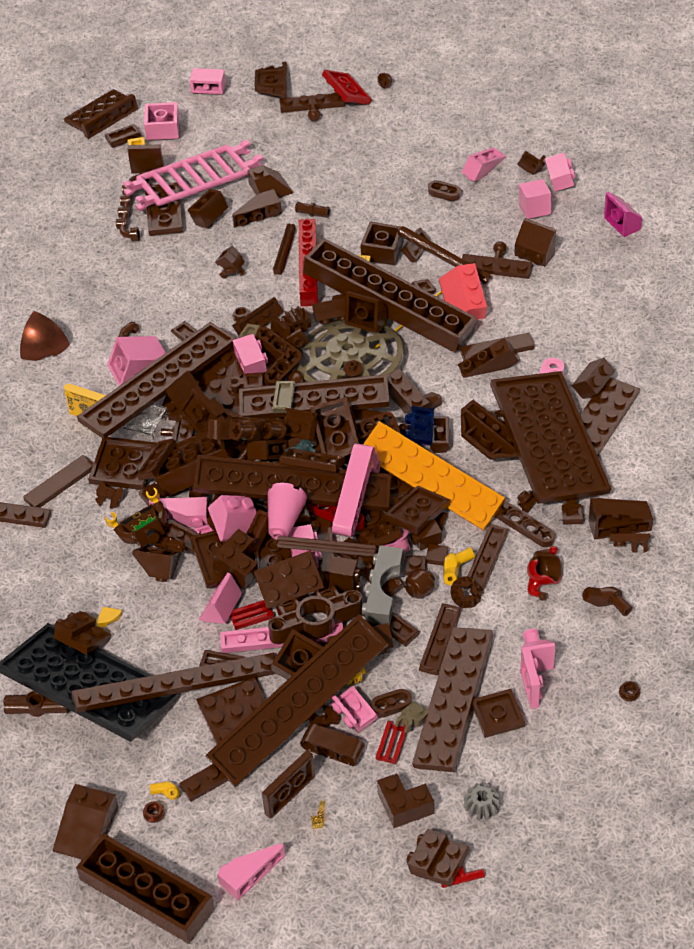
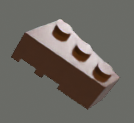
(618, 517)

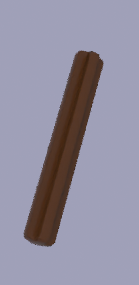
(284, 249)

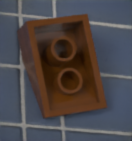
(336, 427)
(84, 820)

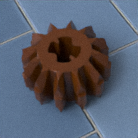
(297, 317)

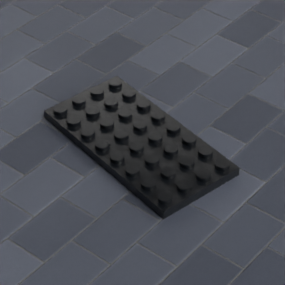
(59, 669)

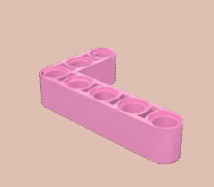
(362, 462)

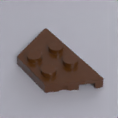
(272, 80)

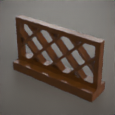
(109, 113)

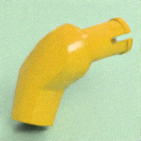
(452, 563)

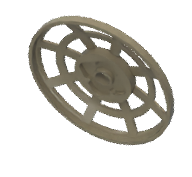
(357, 347)

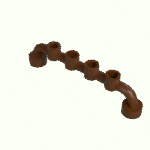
(124, 213)

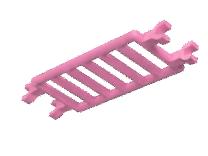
(153, 198)

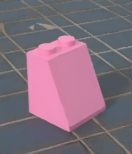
(133, 355)

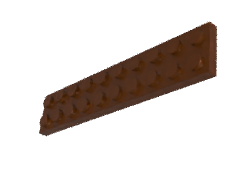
(150, 383)
(255, 478)
(296, 700)

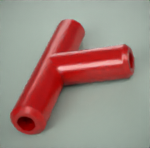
(463, 877)

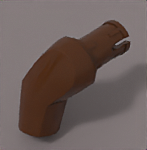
(605, 597)

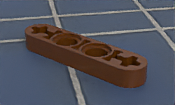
(526, 520)

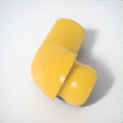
(166, 788)

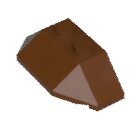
(486, 432)

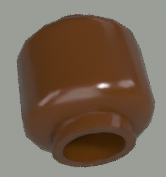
(419, 583)

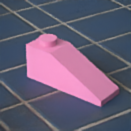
(482, 163)
(186, 511)
(247, 870)

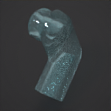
(303, 445)

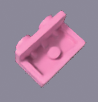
(354, 708)

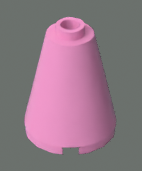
(284, 508)

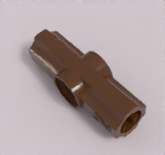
(25, 705)

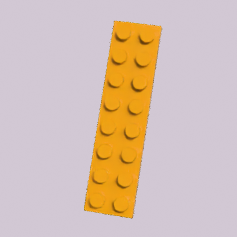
(424, 469)

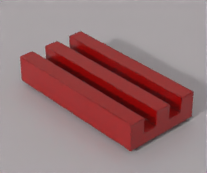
(250, 611)
(386, 758)

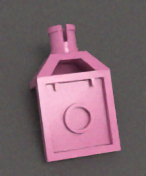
(535, 657)

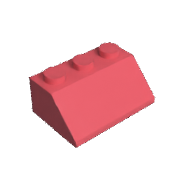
(463, 289)

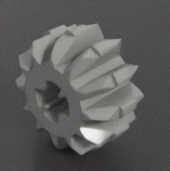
(481, 801)

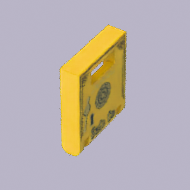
(80, 399)

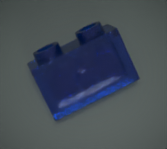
(420, 425)

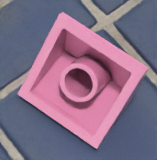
(222, 601)

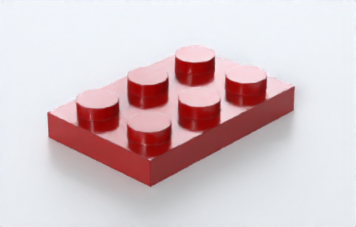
(346, 87)

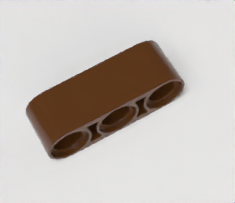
(332, 744)

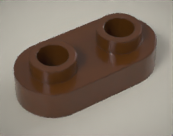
(444, 190)
(390, 702)

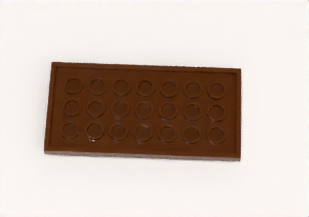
(550, 437)

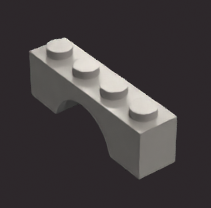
(388, 565)

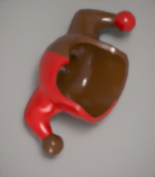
(542, 570)

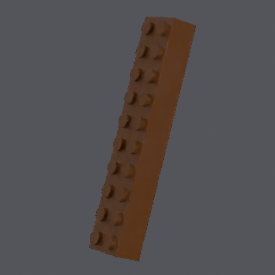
(405, 302)

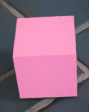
(534, 199)

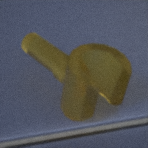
(317, 820)

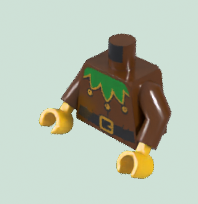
(143, 526)

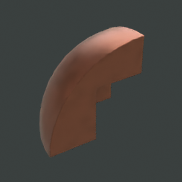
(41, 338)

